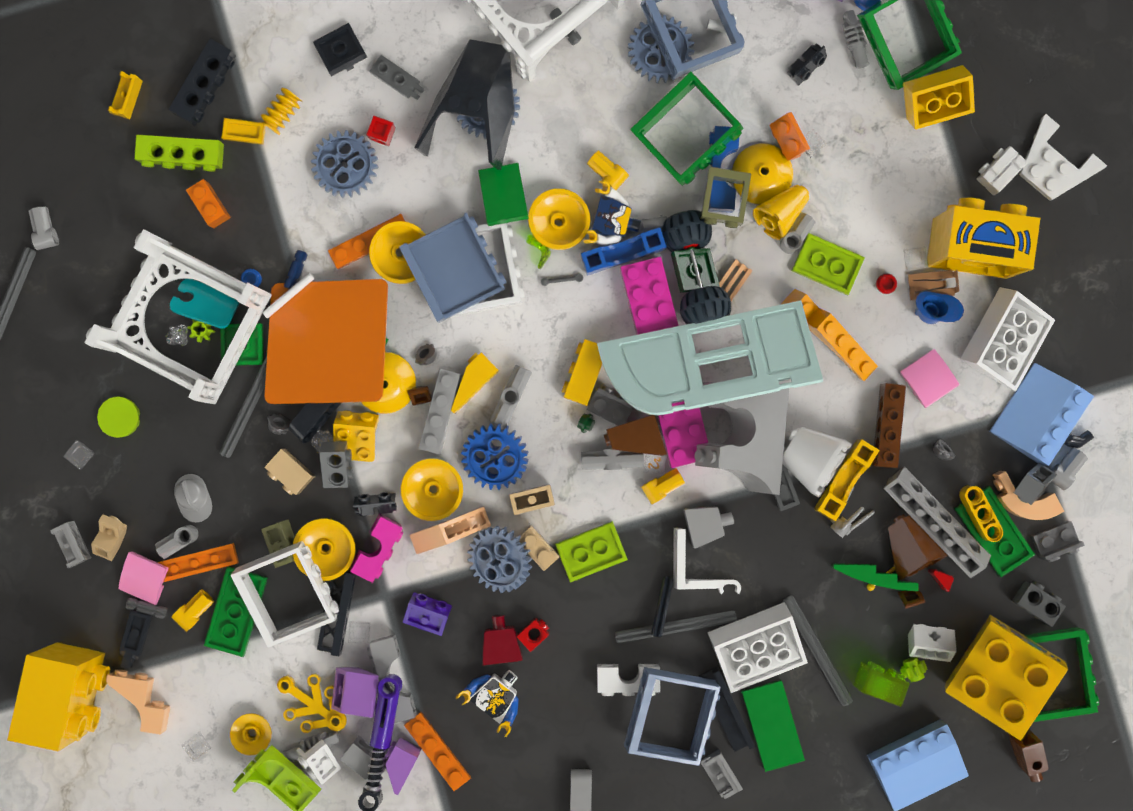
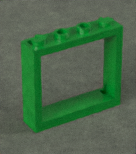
(883, 55)
(665, 105)
(1088, 677)

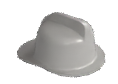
(193, 498)

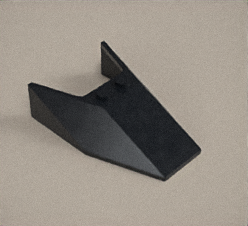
(480, 89)

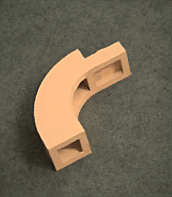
(1043, 508)

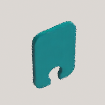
(207, 304)

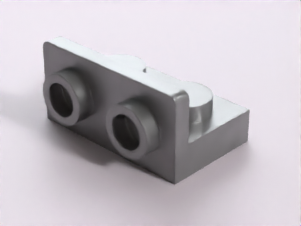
(610, 407)
(1057, 541)

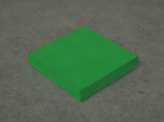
(254, 350)

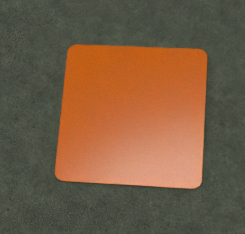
(328, 343)

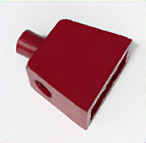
(501, 643)

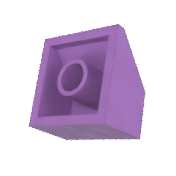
(400, 762)

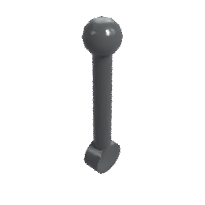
(579, 277)

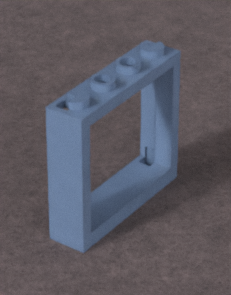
(669, 51)
(702, 731)

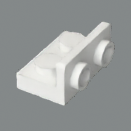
(319, 762)

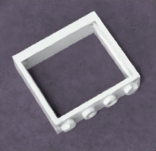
(513, 270)
(257, 609)

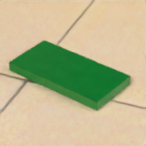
(1011, 548)
(231, 619)
(773, 725)

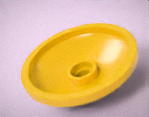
(763, 186)
(562, 206)
(384, 247)
(400, 380)
(417, 493)
(341, 543)

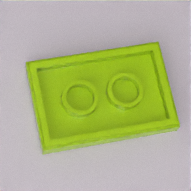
(828, 264)
(591, 551)

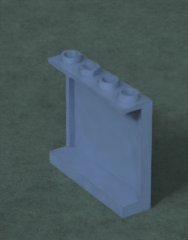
(453, 268)

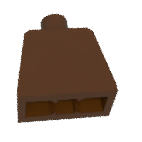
(1030, 755)

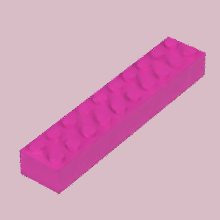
(653, 311)

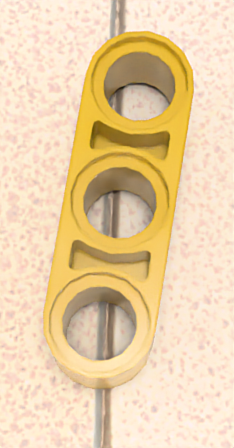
(989, 519)

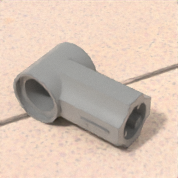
(797, 232)
(43, 233)
(1068, 468)
(176, 541)

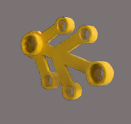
(314, 705)

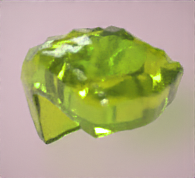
(544, 250)

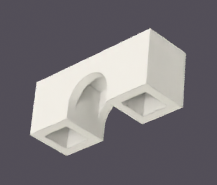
(610, 682)

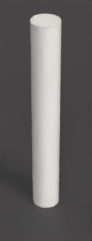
(288, 295)

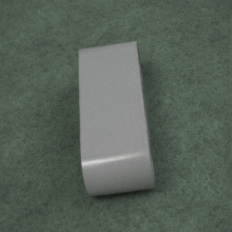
(581, 789)

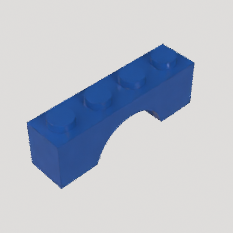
(722, 195)
(623, 252)

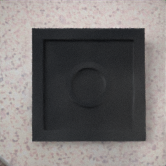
(340, 49)

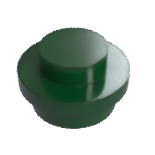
(586, 423)

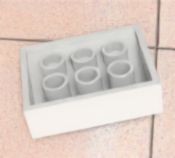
(1008, 338)
(758, 647)

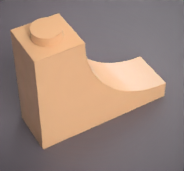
(450, 530)

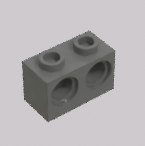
(332, 464)
(1034, 484)
(1037, 605)

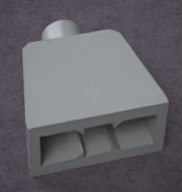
(706, 524)

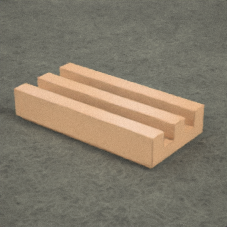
(742, 267)

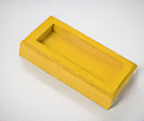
(243, 131)

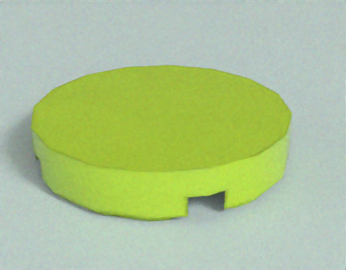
(118, 417)

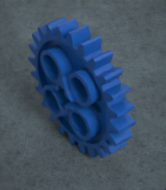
(506, 470)

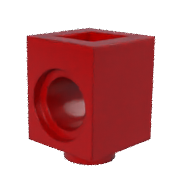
(381, 131)
(529, 642)

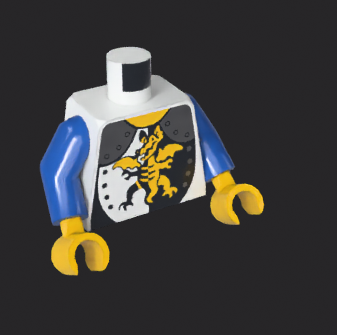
(494, 697)

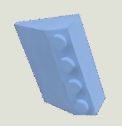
(1041, 414)
(918, 765)

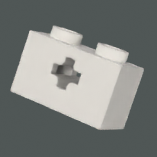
(932, 642)

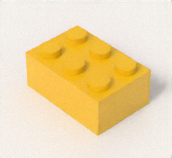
(939, 97)

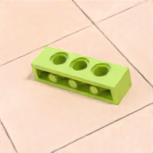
(147, 146)

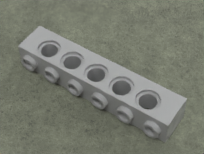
(937, 522)

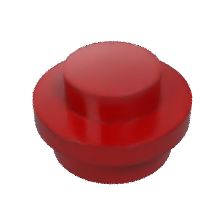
(886, 283)

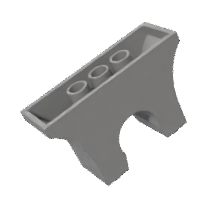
(755, 442)

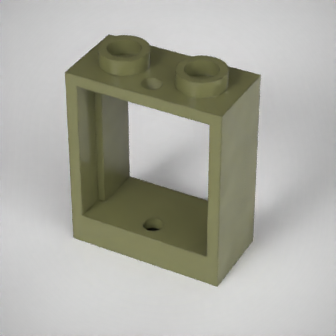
(731, 177)

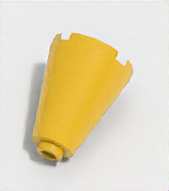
(781, 211)

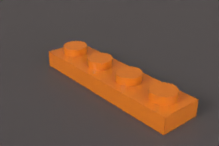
(358, 246)
(200, 562)
(437, 751)

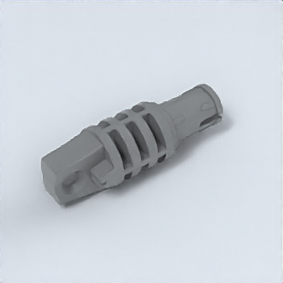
(855, 38)
(329, 738)

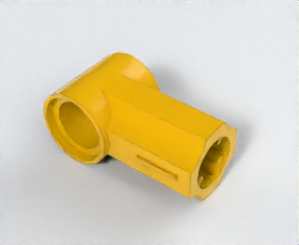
(610, 172)
(659, 488)
(189, 613)

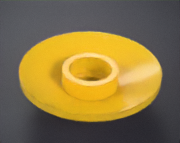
(243, 741)

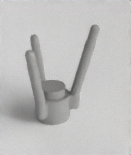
(844, 527)

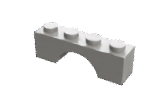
(439, 411)
(383, 653)

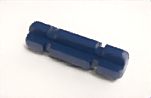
(295, 269)

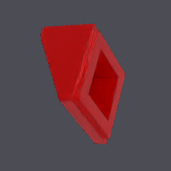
(944, 580)

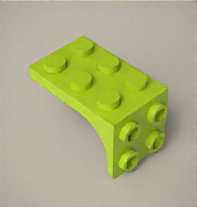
(280, 778)

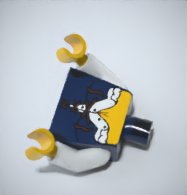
(611, 218)

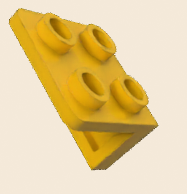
(359, 433)

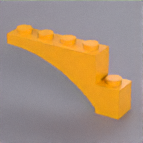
(834, 336)

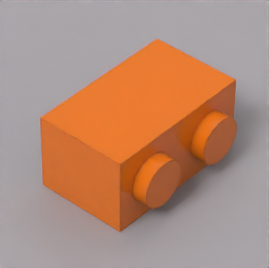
(208, 203)

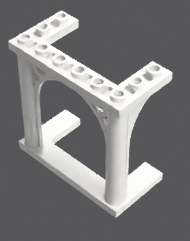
(532, 51)
(116, 339)

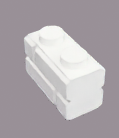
(1001, 170)

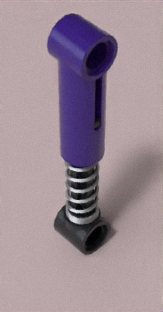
(380, 740)

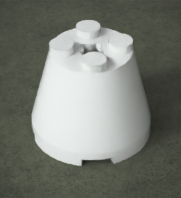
(814, 458)

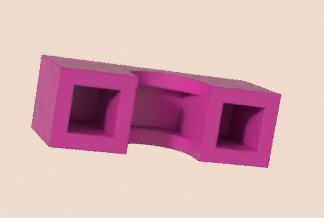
(370, 564)

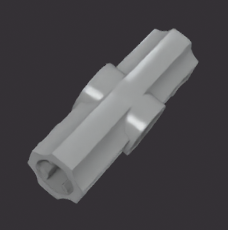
(516, 383)
(611, 459)

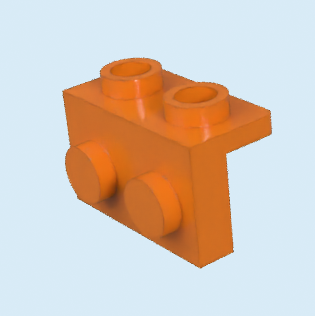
(789, 136)

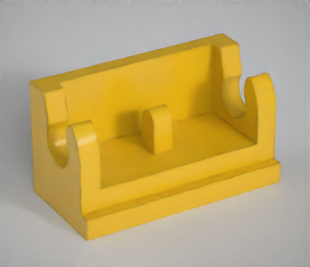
(126, 95)

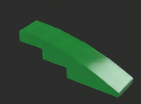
(868, 574)

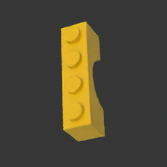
(838, 490)

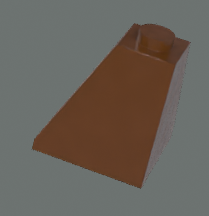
(637, 437)
(912, 547)

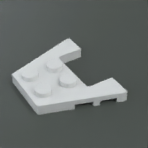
(1049, 170)

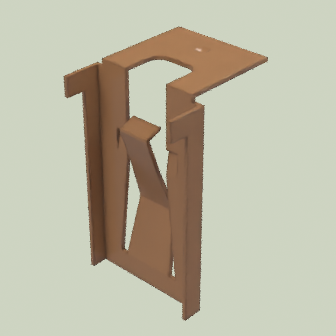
(916, 286)

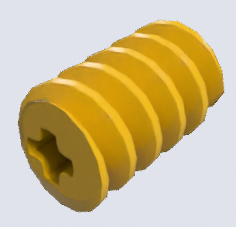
(280, 110)

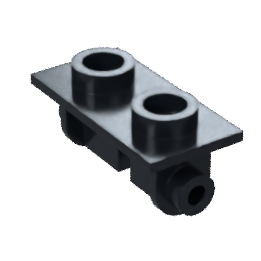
(814, 57)
(365, 503)

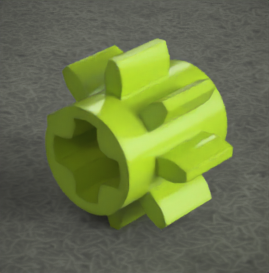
(200, 335)
(913, 669)

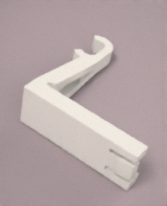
(679, 569)

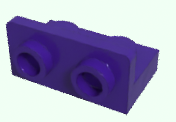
(427, 613)

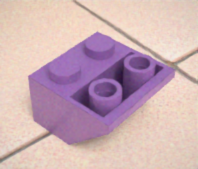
(355, 691)

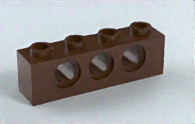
(889, 424)

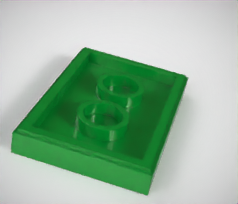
(503, 194)

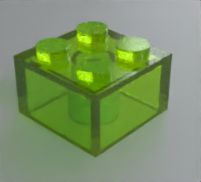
(881, 684)

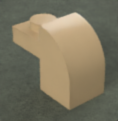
(109, 537)

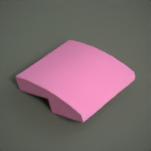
(929, 378)
(142, 578)

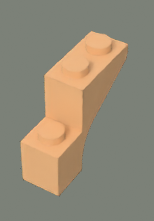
(138, 691)

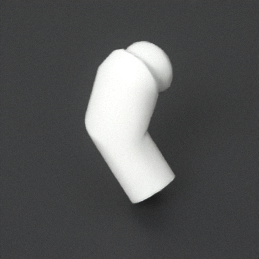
(717, 25)

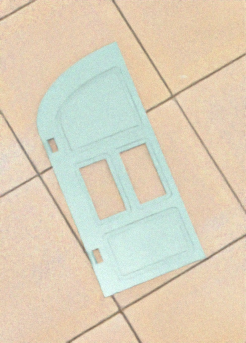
(664, 368)

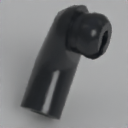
(1078, 441)

